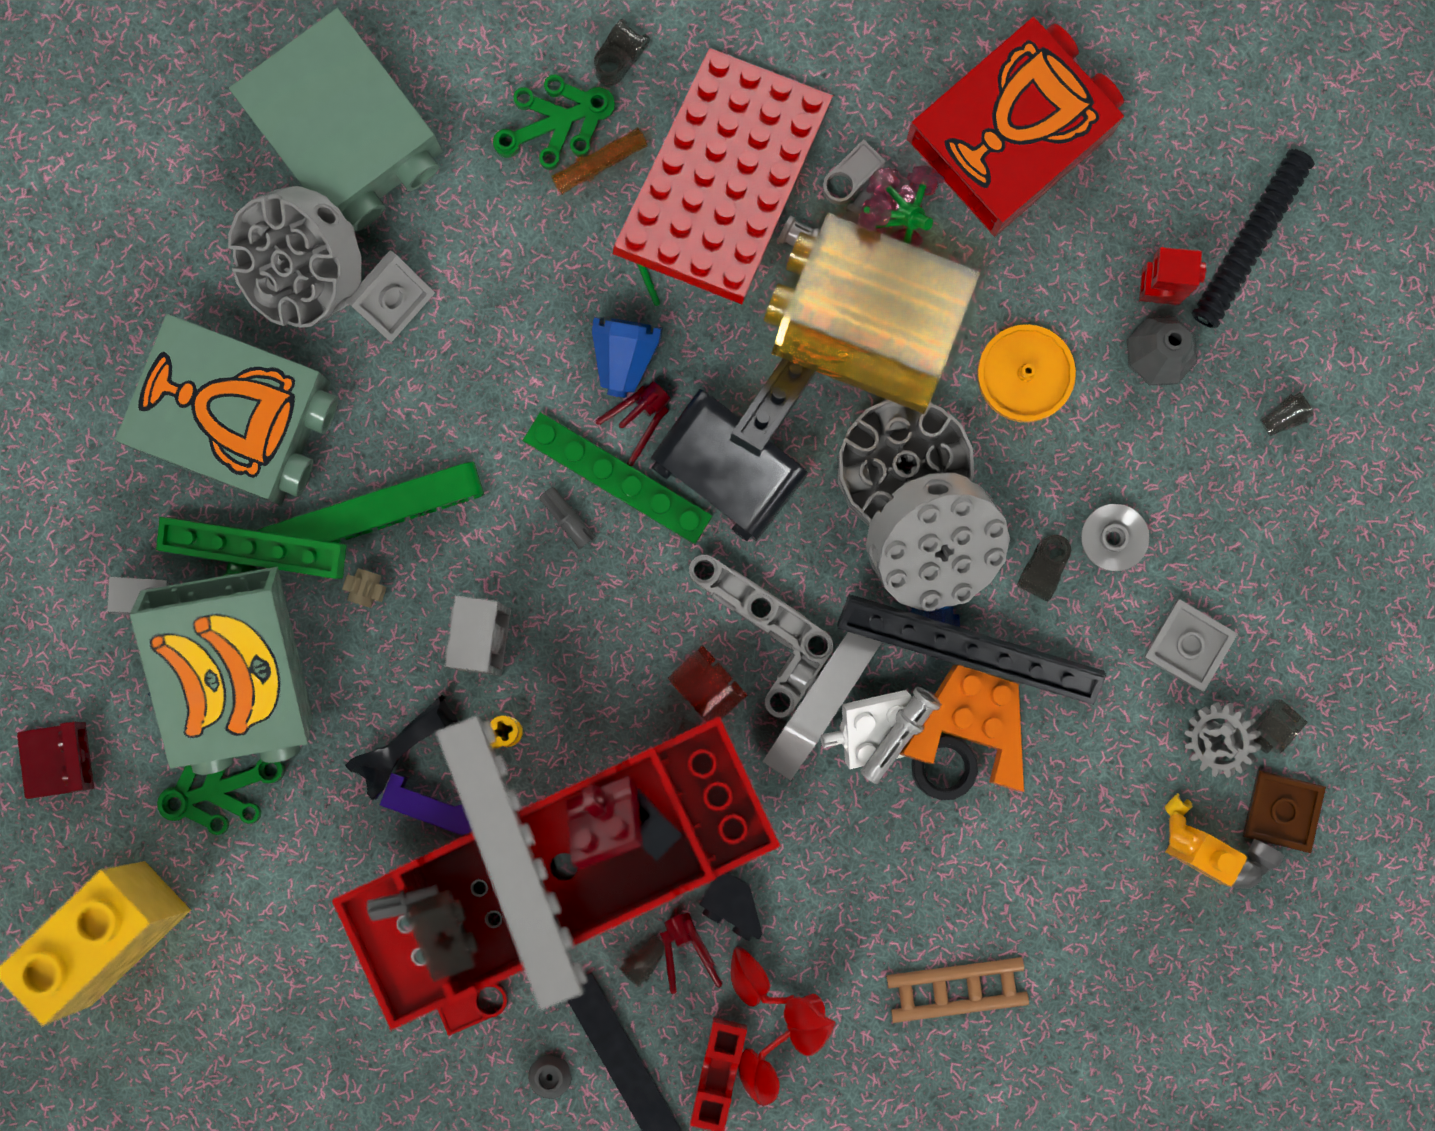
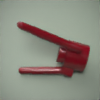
(650, 401)
(683, 932)

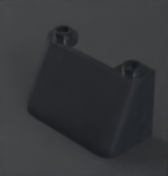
(726, 475)

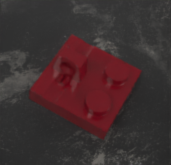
(603, 822)

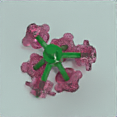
(899, 205)

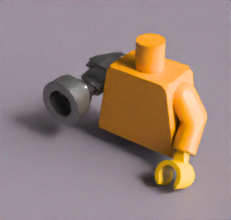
(1213, 856)

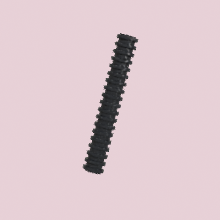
(1253, 237)

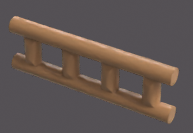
(972, 974)

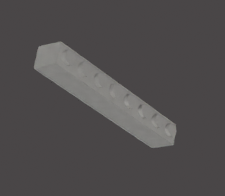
(510, 861)

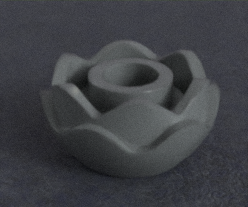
(557, 1068)

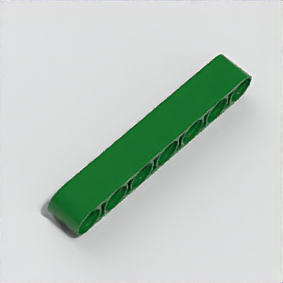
(385, 506)

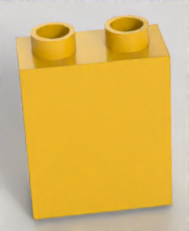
(92, 941)

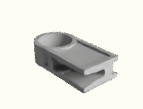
(857, 168)

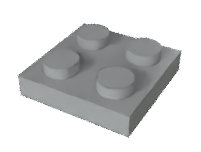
(390, 296)
(1190, 645)

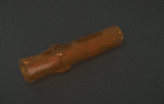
(586, 168)

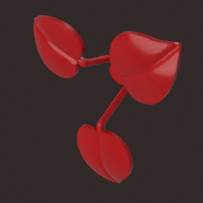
(805, 1022)

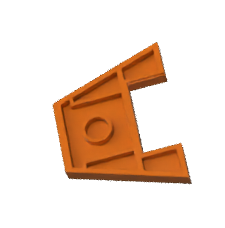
(979, 711)

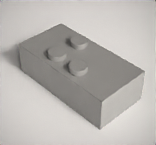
(477, 636)

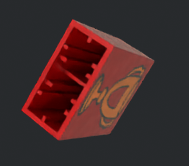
(1017, 124)

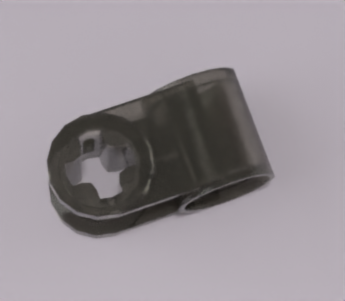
(623, 48)
(1042, 572)

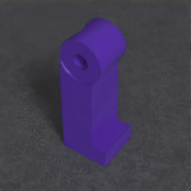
(424, 807)

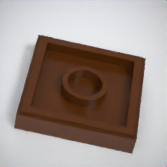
(1284, 811)

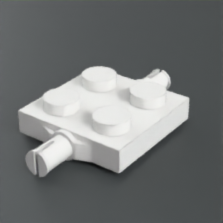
(866, 726)

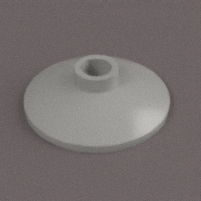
(1127, 525)

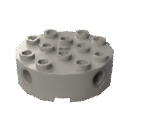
(295, 256)
(891, 433)
(937, 541)

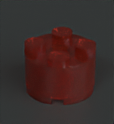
(707, 685)

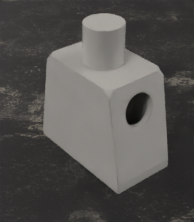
(124, 592)

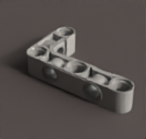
(781, 623)

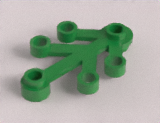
(557, 120)
(214, 792)

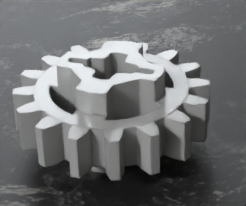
(1234, 745)

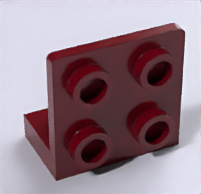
(55, 760)

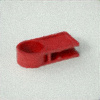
(468, 1012)

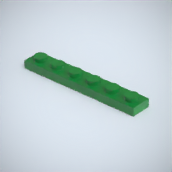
(617, 478)
(251, 547)

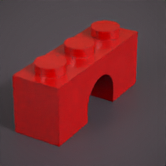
(1171, 276)
(718, 1075)

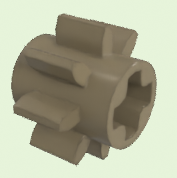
(364, 588)

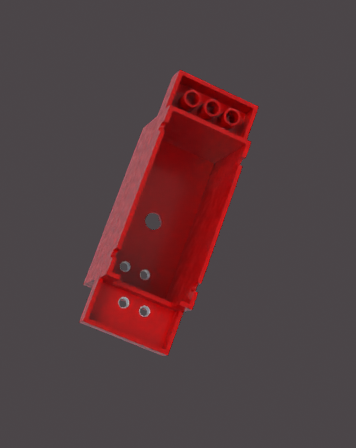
(691, 781)

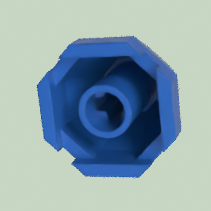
(623, 353)

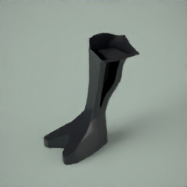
(378, 764)

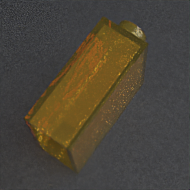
(870, 311)

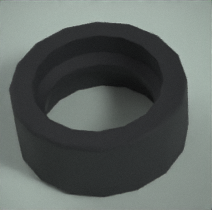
(962, 786)

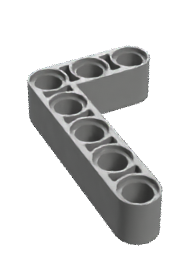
(821, 704)

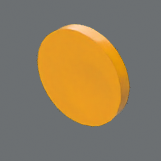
(1026, 373)

